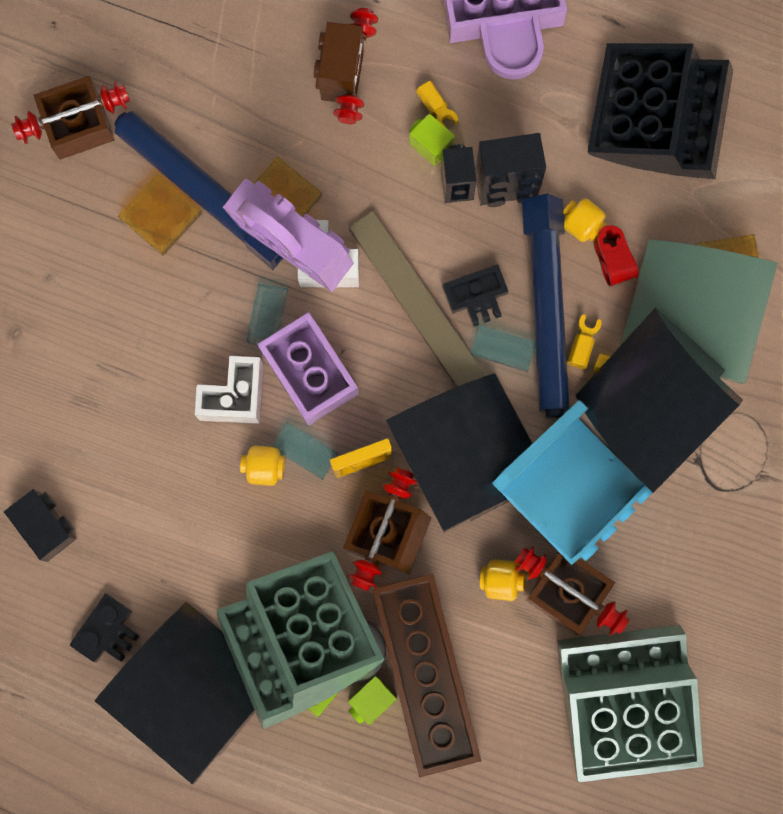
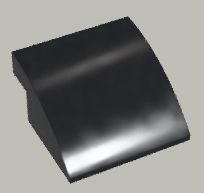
(661, 109)
(657, 399)
(461, 447)
(181, 694)

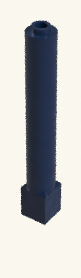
(187, 177)
(543, 224)

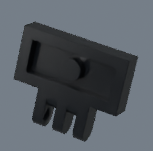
(477, 293)
(105, 631)

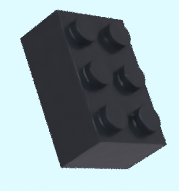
(509, 169)

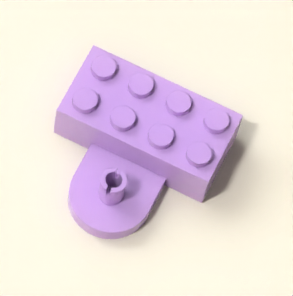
(507, 30)
(288, 234)

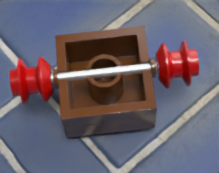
(341, 63)
(72, 116)
(386, 531)
(571, 592)

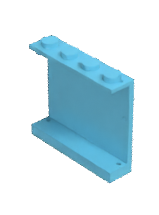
(571, 487)

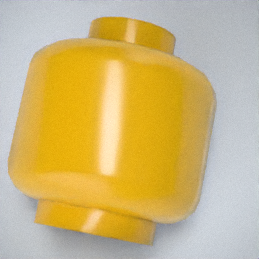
(584, 220)
(263, 465)
(501, 580)

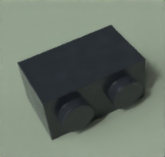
(458, 173)
(40, 524)

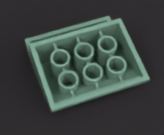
(709, 296)
(298, 638)
(630, 703)

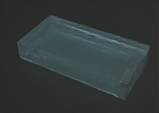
(267, 312)
(503, 348)
(305, 450)

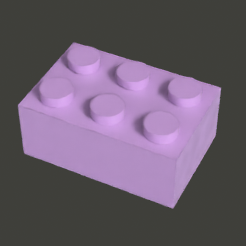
(308, 369)

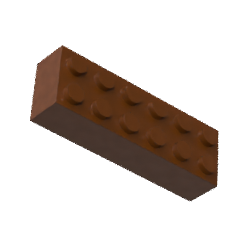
(426, 675)

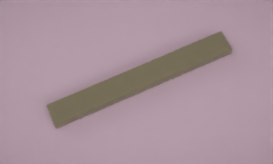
(415, 300)

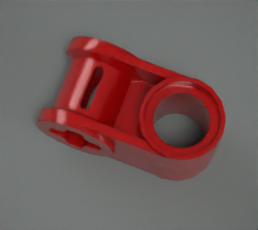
(616, 261)

